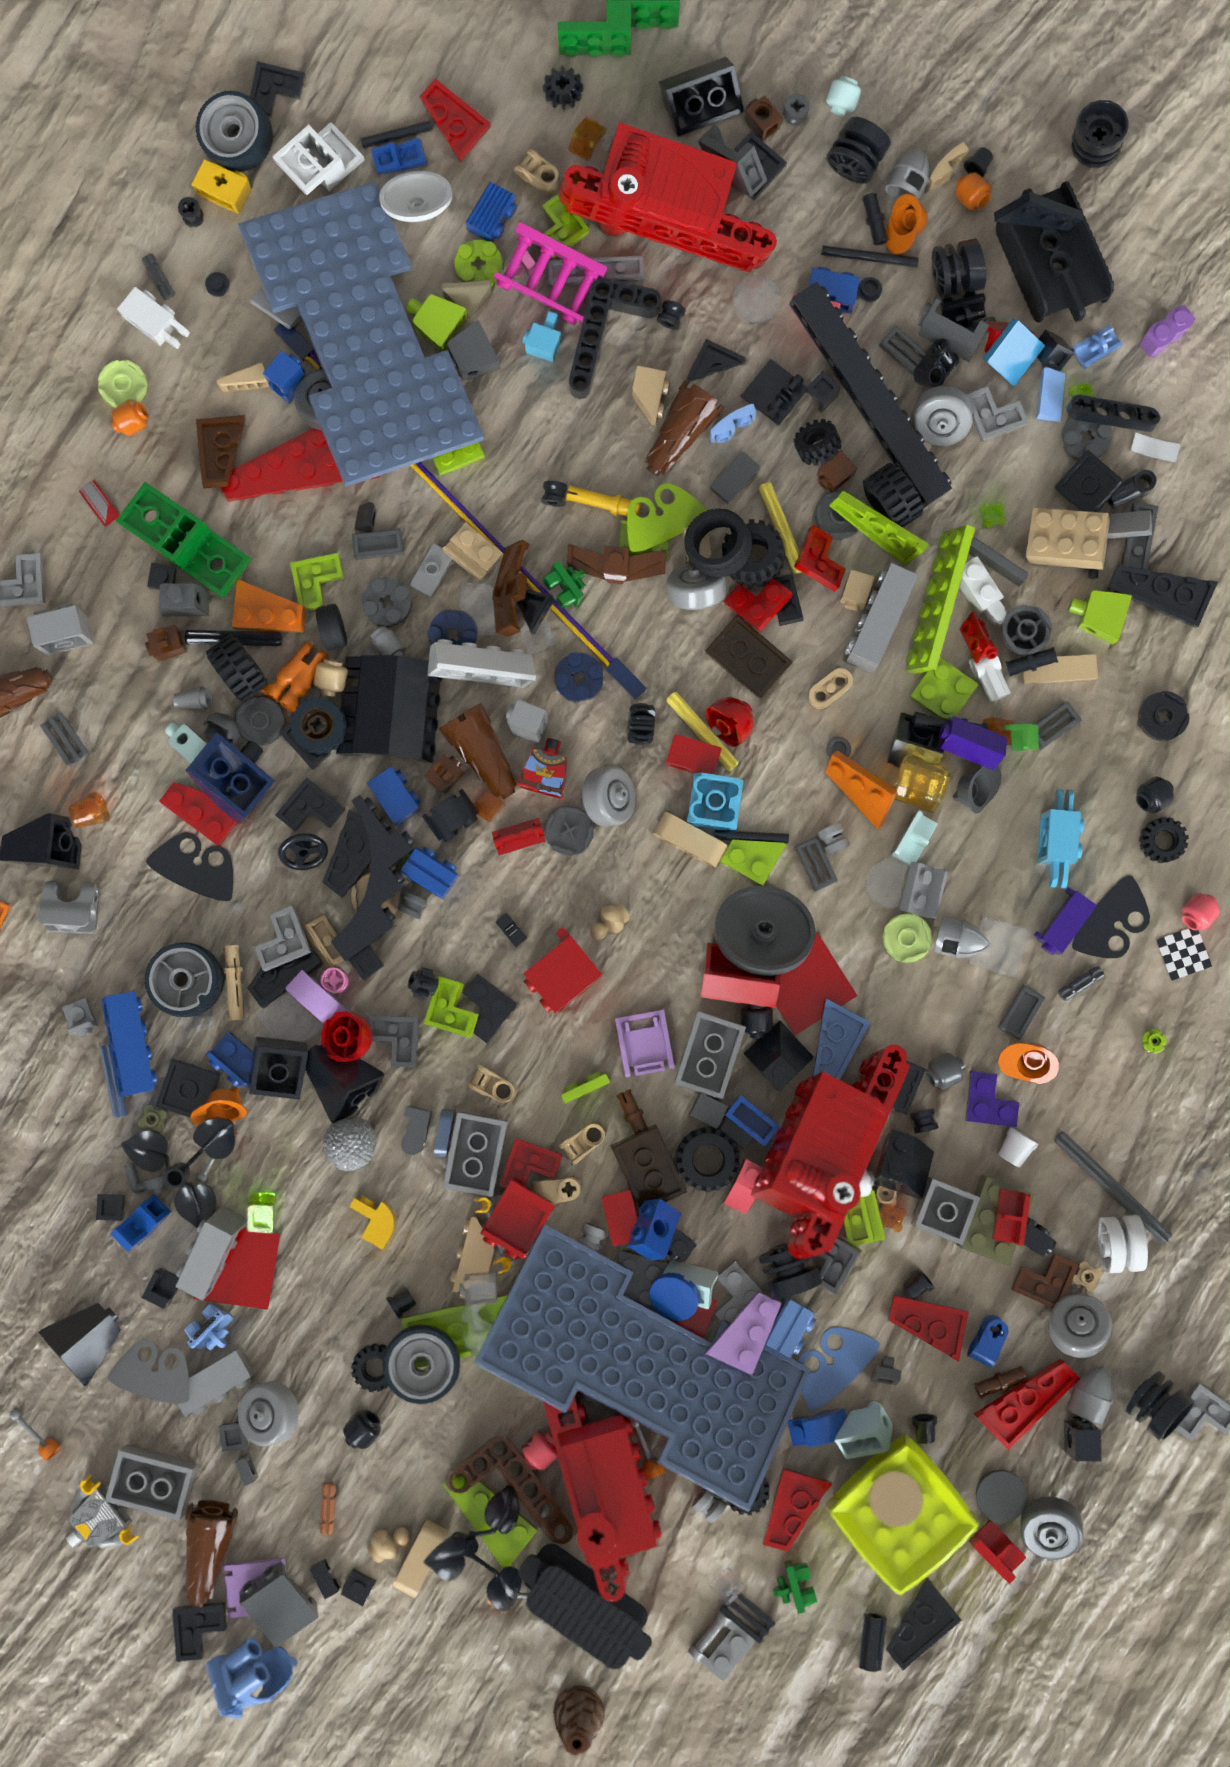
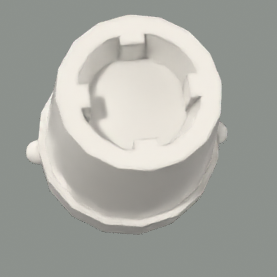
(1017, 1147)

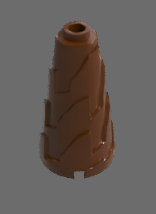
(688, 418)
(21, 687)
(480, 748)
(208, 1537)
(578, 1718)

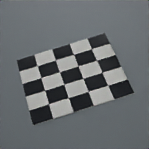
(1184, 953)

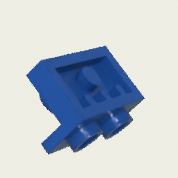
(232, 1058)

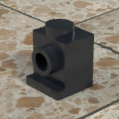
(1037, 1238)
(681, 1246)

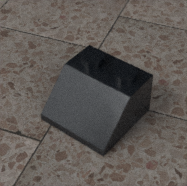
(914, 742)
(904, 1164)

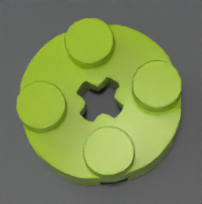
(478, 250)

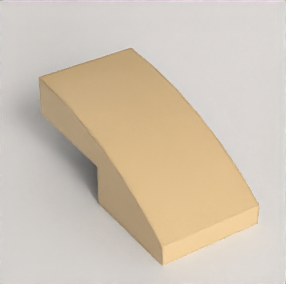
(944, 168)

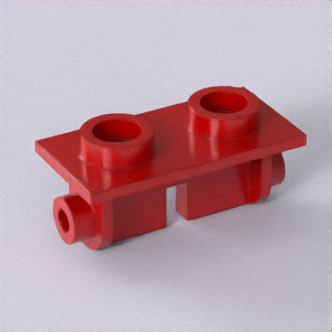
(977, 639)
(518, 836)

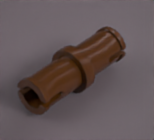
(631, 1110)
(1000, 1382)

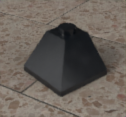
(779, 1056)

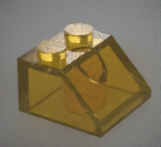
(921, 783)

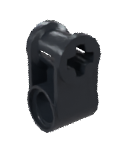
(936, 365)

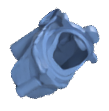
(244, 1671)

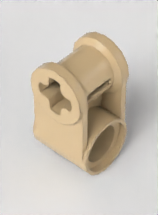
(535, 170)
(491, 1084)
(582, 1143)
(553, 1189)

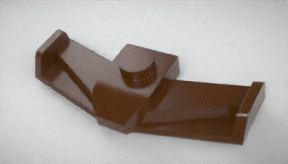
(616, 563)
(509, 589)

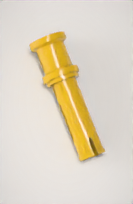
(615, 504)

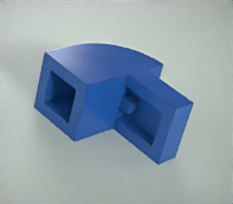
(141, 1223)
(816, 1429)

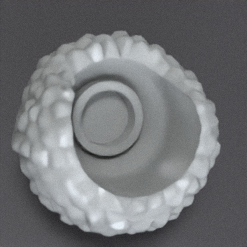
(349, 1143)

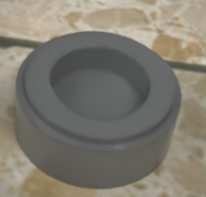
(839, 744)

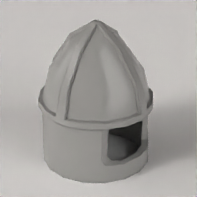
(909, 175)
(960, 939)
(1092, 1395)

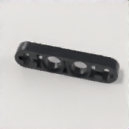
(1085, 409)

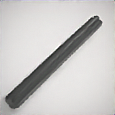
(1112, 1187)

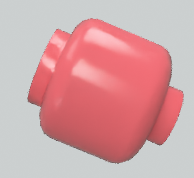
(1200, 911)
(539, 1451)

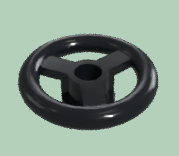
(303, 847)

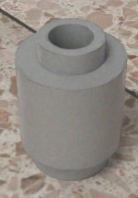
(386, 642)

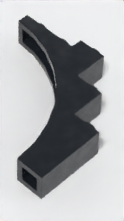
(384, 883)

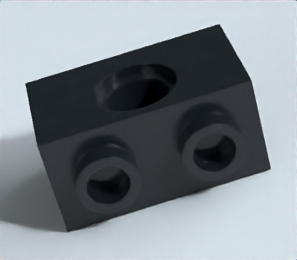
(1082, 1440)

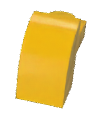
(382, 1220)

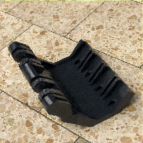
(391, 707)

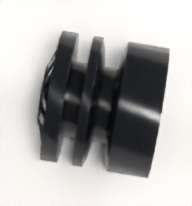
(1099, 133)
(858, 150)
(958, 268)
(790, 1272)
(1162, 1408)

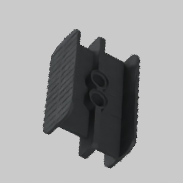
(1047, 289)
(569, 1601)

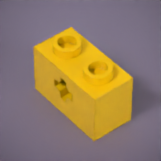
(230, 196)

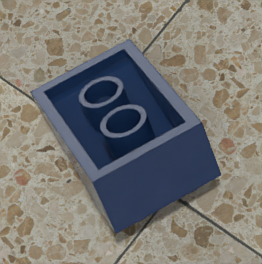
(229, 777)

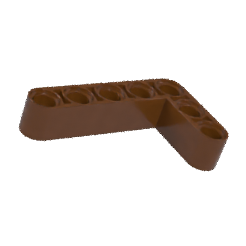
(517, 1482)

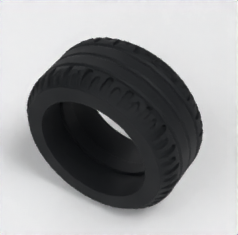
(704, 524)

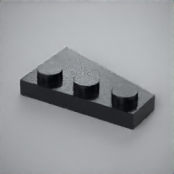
(350, 856)
(271, 984)
(922, 1625)

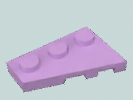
(746, 1336)

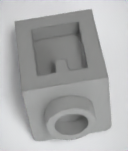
(80, 1018)

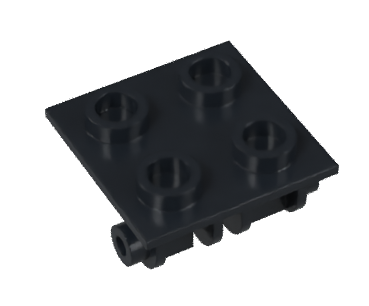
(775, 391)

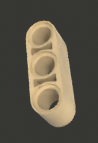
(690, 839)
(413, 1569)

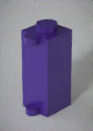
(973, 742)
(1065, 923)

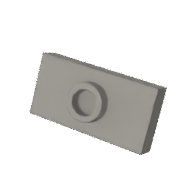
(431, 571)

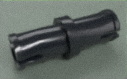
(875, 219)
(1032, 661)

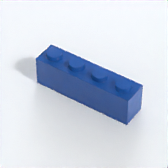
(128, 1044)

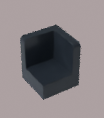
(1056, 351)
(823, 390)
(161, 1288)

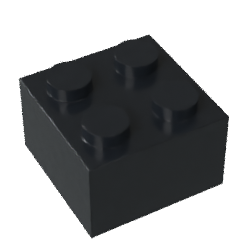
(277, 1068)

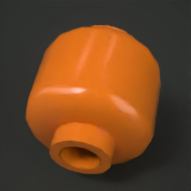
(973, 191)
(129, 417)

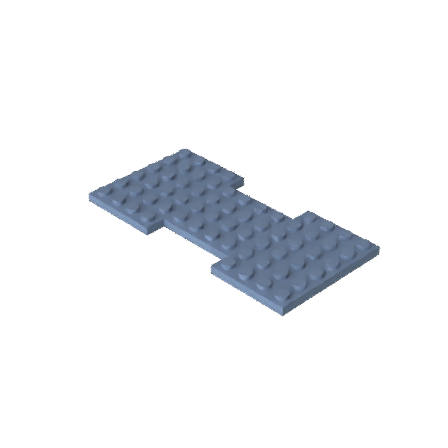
(383, 396)
(576, 1331)

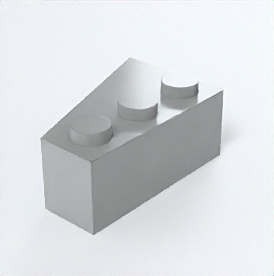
(209, 1252)

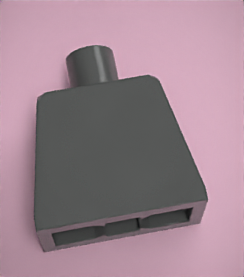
(472, 352)
(181, 600)

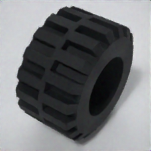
(893, 495)
(767, 567)
(236, 668)
(702, 1181)

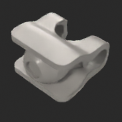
(69, 917)

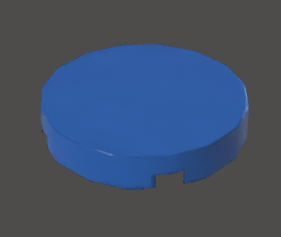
(674, 1296)

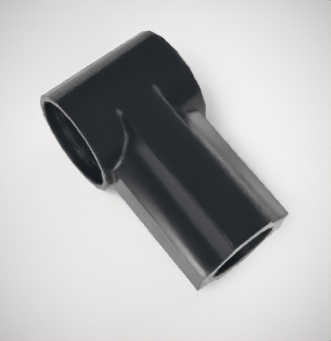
(1131, 490)

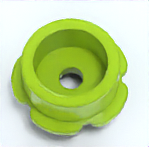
(1149, 1036)

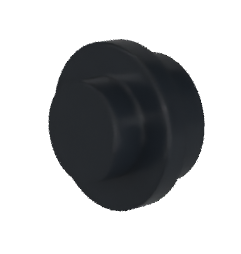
(217, 284)
(869, 289)

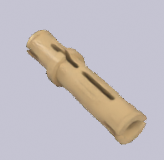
(233, 982)

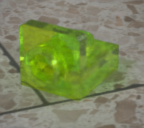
(261, 1212)

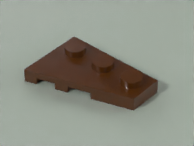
(218, 448)

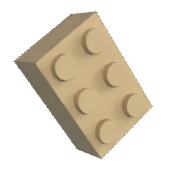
(1068, 538)

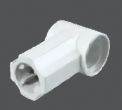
(990, 677)

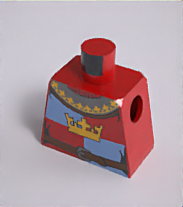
(545, 771)

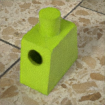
(437, 320)
(1102, 614)

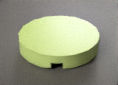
(122, 382)
(907, 938)

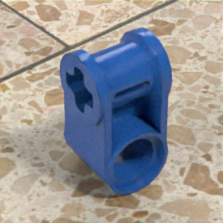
(987, 1344)

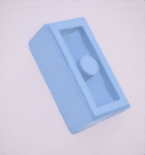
(1050, 395)

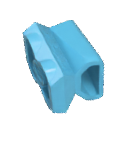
(715, 802)

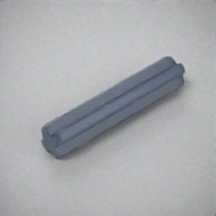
(117, 1103)

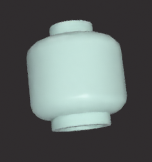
(843, 95)

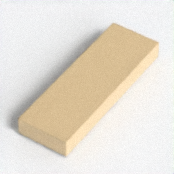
(1065, 670)

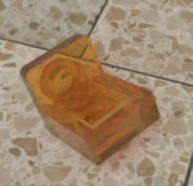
(586, 137)

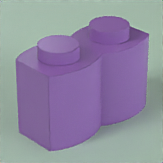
(1167, 331)

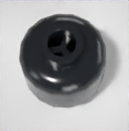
(1155, 794)
(757, 1020)
(362, 1429)

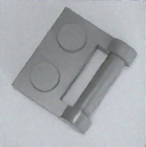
(728, 1650)

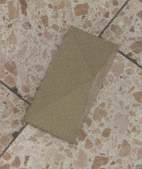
(468, 294)

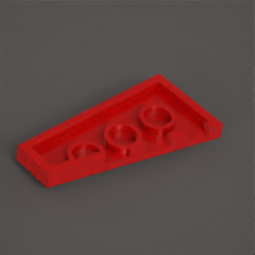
(1024, 1405)

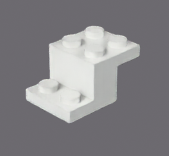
(318, 158)

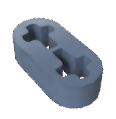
(444, 1133)

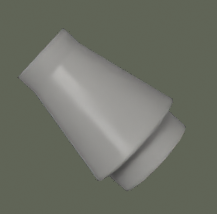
(196, 698)

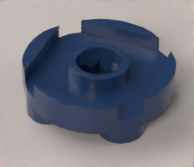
(455, 620)
(577, 663)

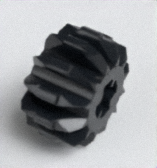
(565, 79)
(641, 724)

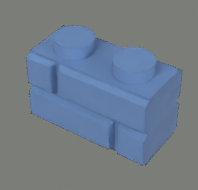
(789, 1327)

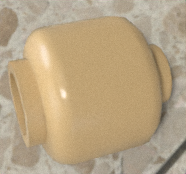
(330, 677)

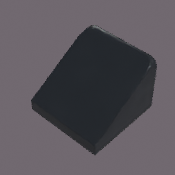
(366, 517)

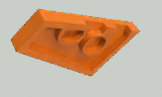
(265, 611)
(862, 787)

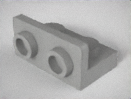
(923, 890)

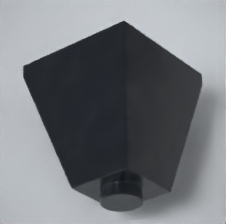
(43, 843)
(341, 1084)
(83, 1339)

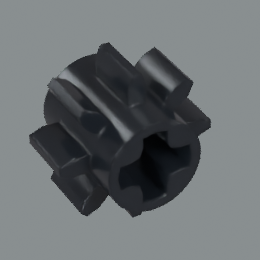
(423, 983)

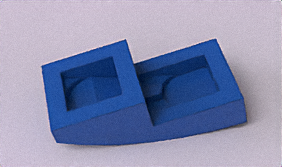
(399, 157)

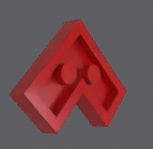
(813, 559)
(761, 608)
(527, 1158)

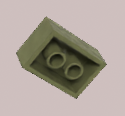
(980, 1232)

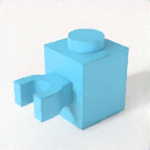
(543, 340)

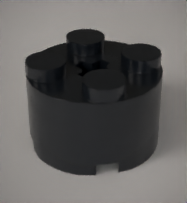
(451, 815)

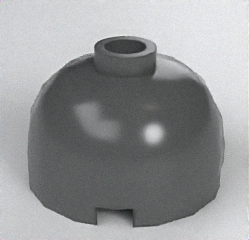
(1026, 630)

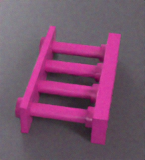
(548, 249)

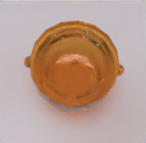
(89, 811)

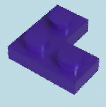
(983, 1106)

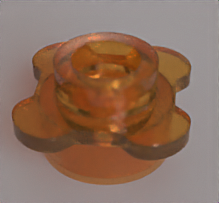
(888, 1211)

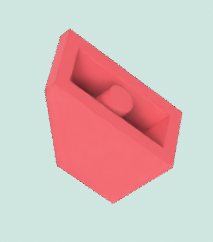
(739, 1195)

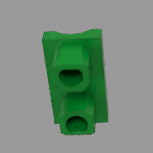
(569, 581)
(802, 1597)

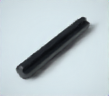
(247, 638)

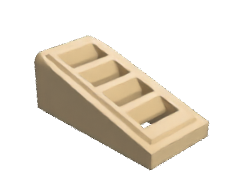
(244, 379)

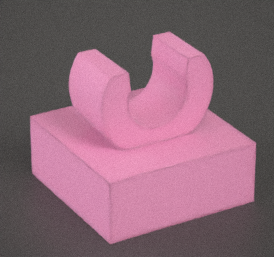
(527, 264)

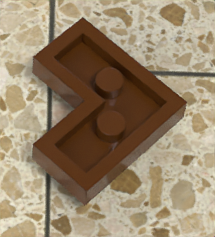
(1051, 1286)

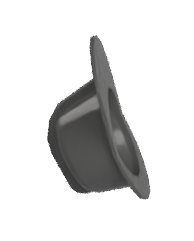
(978, 788)

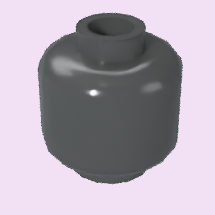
(945, 1071)

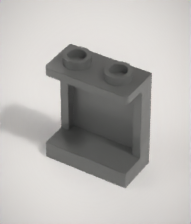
(748, 173)
(960, 339)
(277, 1604)

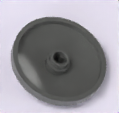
(764, 930)

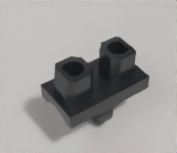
(964, 310)

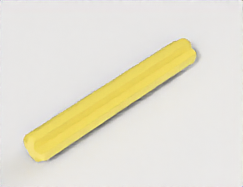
(780, 524)
(700, 729)

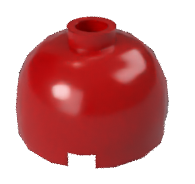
(732, 719)
(346, 1036)

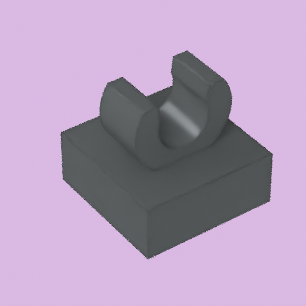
(886, 1373)

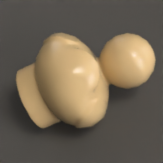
(612, 921)
(385, 1546)

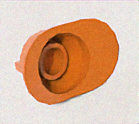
(906, 222)
(1029, 1062)
(220, 1104)

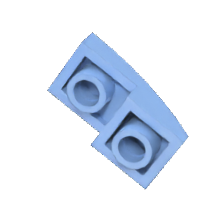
(726, 427)

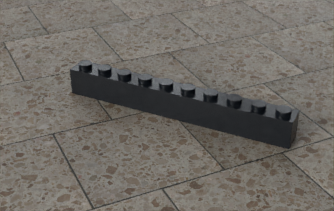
(869, 393)

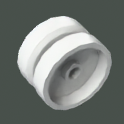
(1122, 1244)

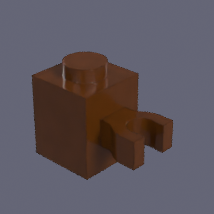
(165, 643)
(445, 773)

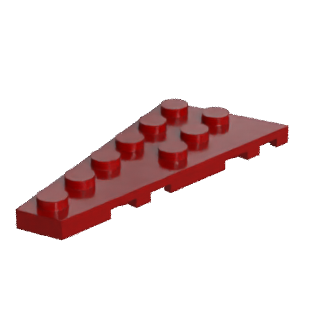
(294, 465)

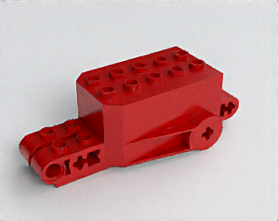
(604, 1492)

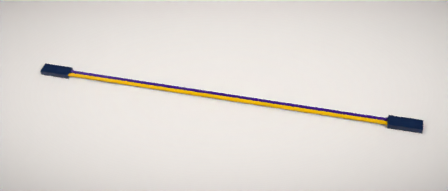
(616, 668)

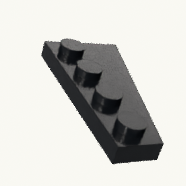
(1169, 594)

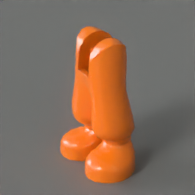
(297, 675)

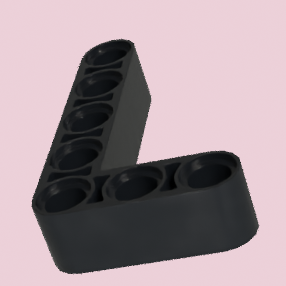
(598, 327)

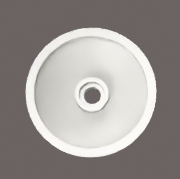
(415, 196)

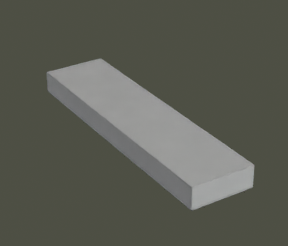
(619, 268)

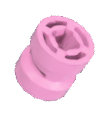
(330, 980)

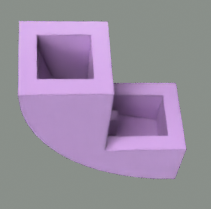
(314, 997)

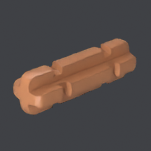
(327, 1510)

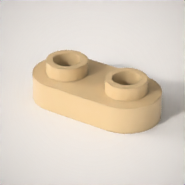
(830, 689)

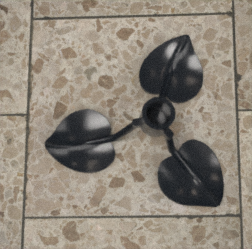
(148, 1152)
(448, 1557)

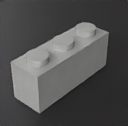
(527, 721)
(216, 1380)

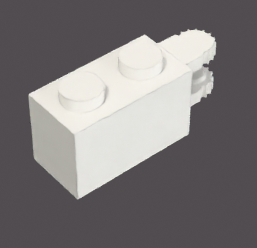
(151, 318)
(982, 592)

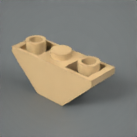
(474, 1255)

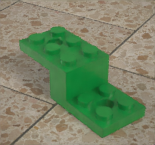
(615, 34)
(184, 540)

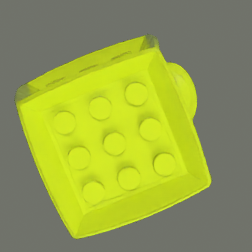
(912, 1551)

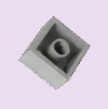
(60, 629)
(945, 1211)

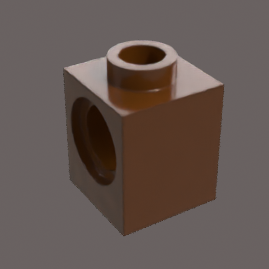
(762, 127)
(836, 472)

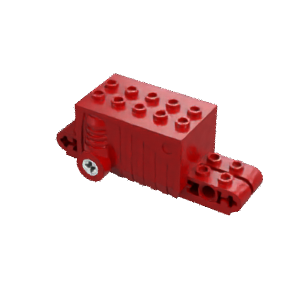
(667, 197)
(827, 1147)

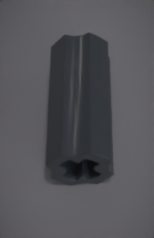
(872, 1642)

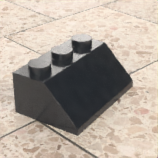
(702, 96)

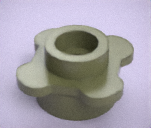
(159, 1115)

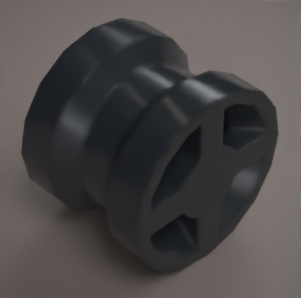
(671, 315)
(554, 493)
(924, 1120)

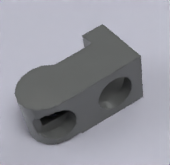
(417, 1131)

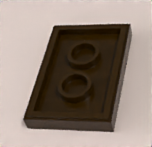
(748, 657)
(648, 1166)

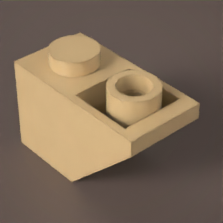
(648, 391)

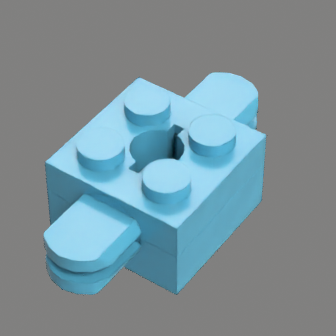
(1060, 838)

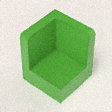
(1023, 736)

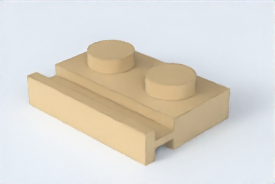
(472, 552)

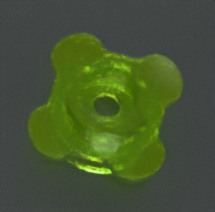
(1084, 388)
(996, 509)

